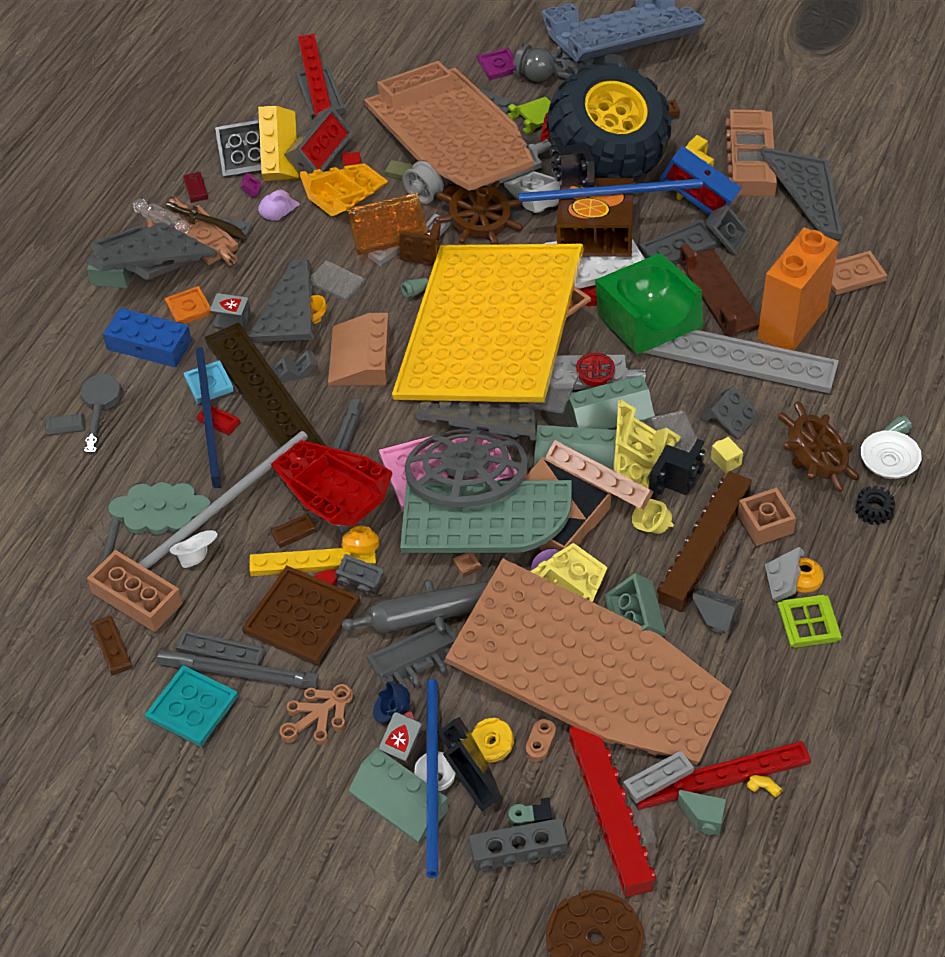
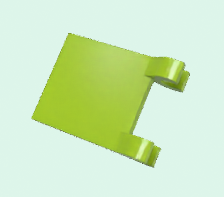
(533, 113)

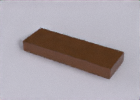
(111, 645)

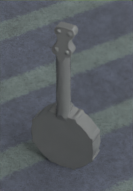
(99, 394)

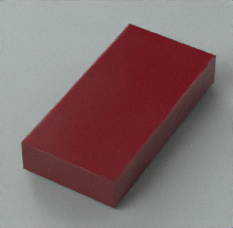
(195, 187)

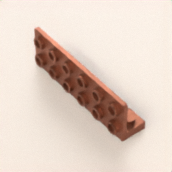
(719, 290)

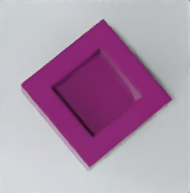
(250, 185)

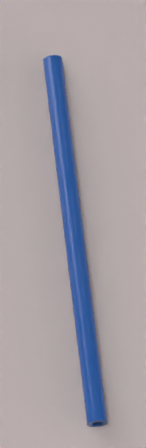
(610, 190)

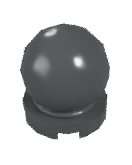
(535, 64)

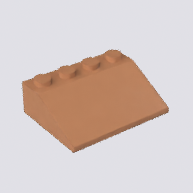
(360, 351)

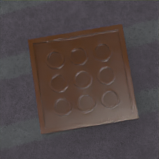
(301, 615)

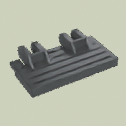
(415, 652)

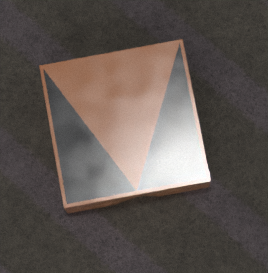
(587, 505)

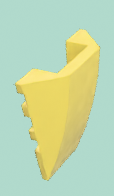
(638, 445)
(574, 571)

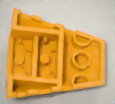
(341, 189)

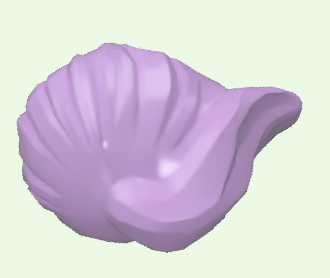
(276, 205)

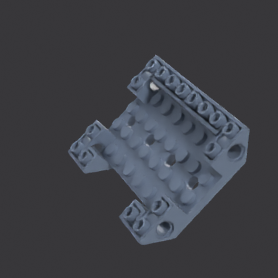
(623, 30)

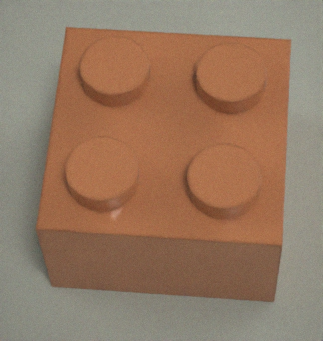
(766, 516)

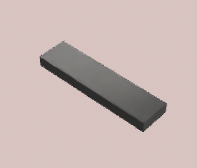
(219, 648)

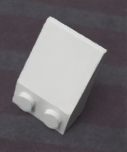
(533, 183)

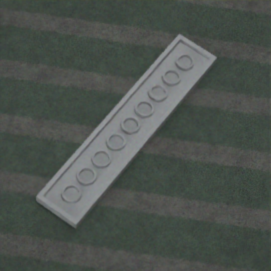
(751, 359)

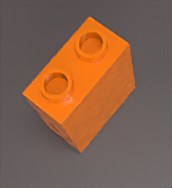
(797, 289)

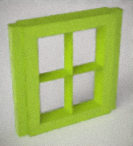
(827, 616)

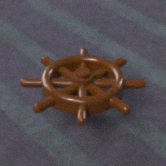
(479, 212)
(820, 441)

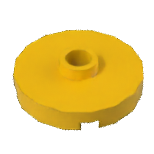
(493, 729)

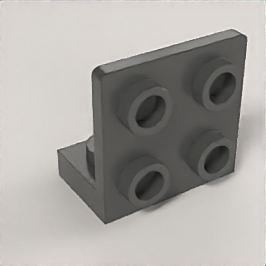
(731, 411)

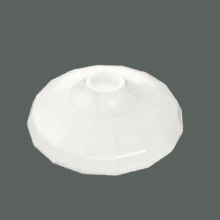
(890, 454)

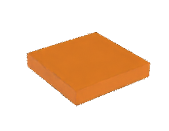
(188, 305)

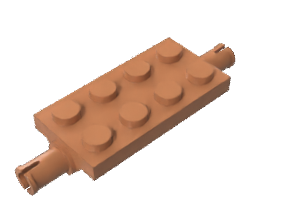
(210, 236)

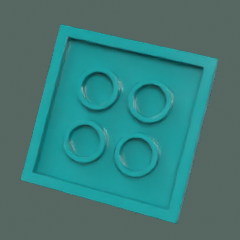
(191, 705)

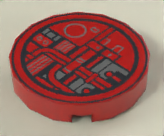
(595, 369)

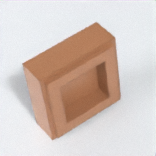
(466, 564)

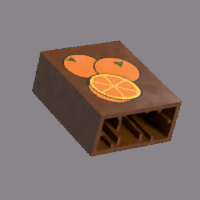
(598, 222)

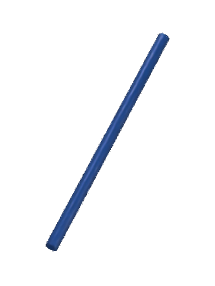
(432, 780)

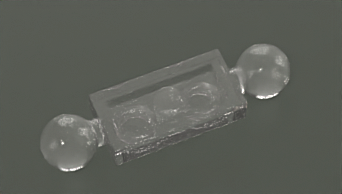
(158, 214)

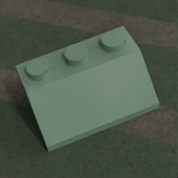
(637, 602)

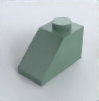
(702, 811)

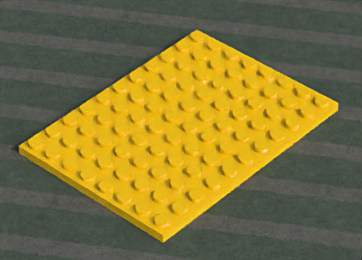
(490, 323)

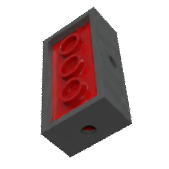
(319, 142)

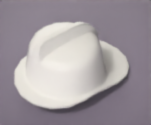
(193, 549)

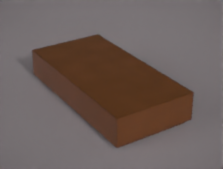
(293, 530)

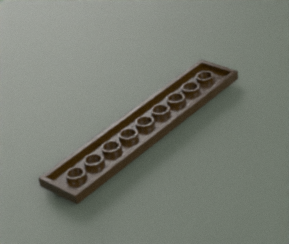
(260, 386)

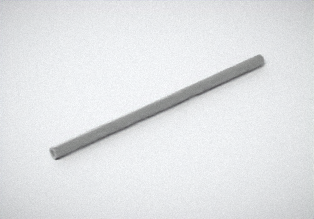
(217, 505)

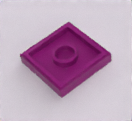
(497, 63)

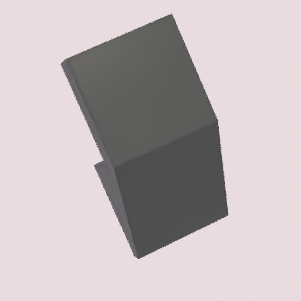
(291, 370)

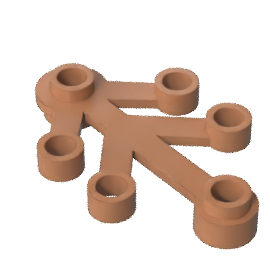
(318, 711)

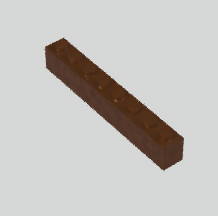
(704, 542)

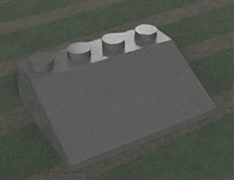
(239, 148)

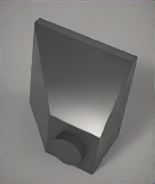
(727, 228)
(717, 609)

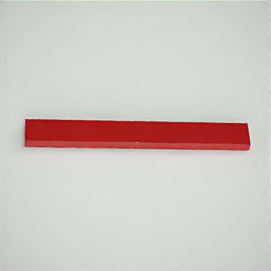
(314, 73)
(732, 772)

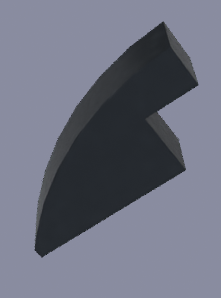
(469, 763)

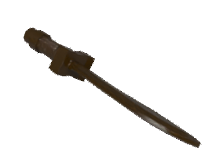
(225, 226)

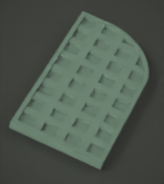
(509, 525)

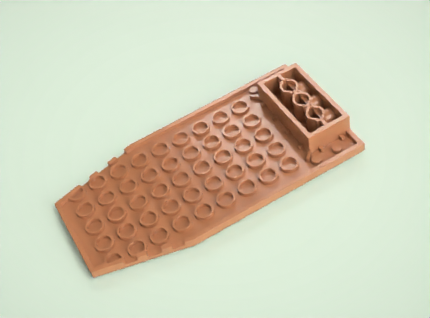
(450, 125)
(587, 666)

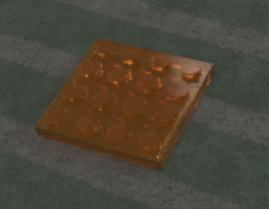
(380, 223)

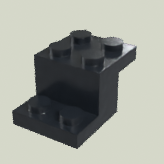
(572, 164)
(677, 469)

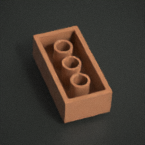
(135, 590)

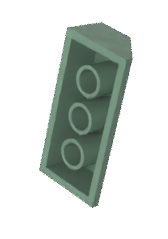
(599, 405)
(592, 443)
(395, 794)

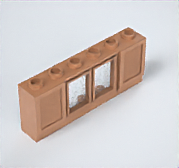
(747, 136)

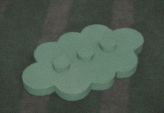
(158, 507)

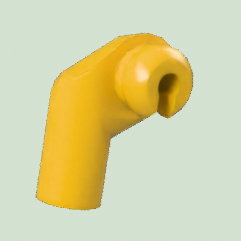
(765, 782)

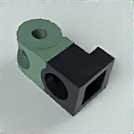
(525, 815)

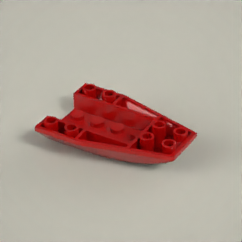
(333, 482)

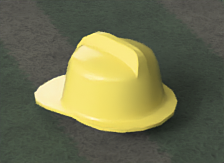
(653, 518)

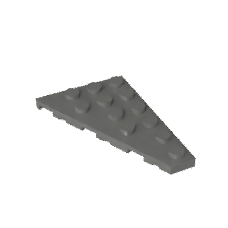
(289, 309)

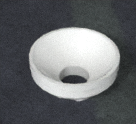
(443, 768)

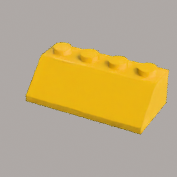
(276, 136)

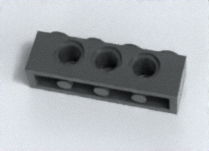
(525, 835)

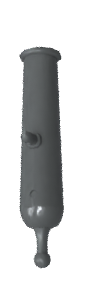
(420, 608)

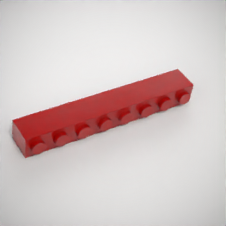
(612, 813)

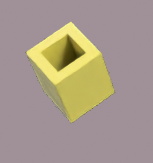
(726, 454)

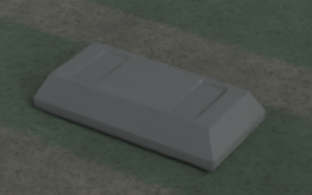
(64, 424)

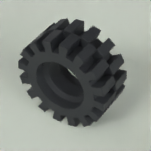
(873, 514)

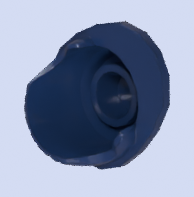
(391, 700)

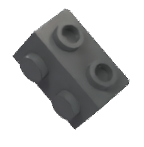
(359, 574)

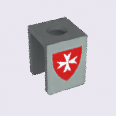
(230, 311)
(401, 736)

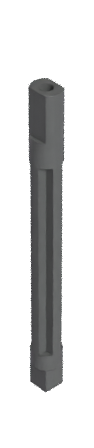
(345, 433)
(195, 662)

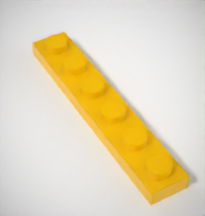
(303, 561)

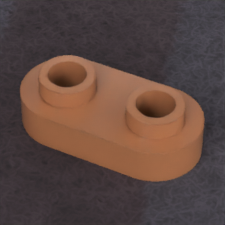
(540, 738)

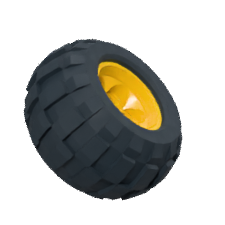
(615, 116)

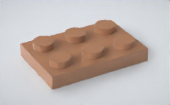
(856, 272)

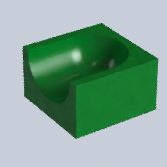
(649, 303)

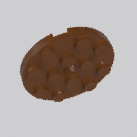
(597, 913)

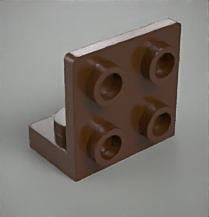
(420, 247)

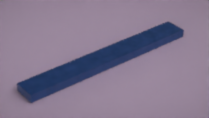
(209, 429)

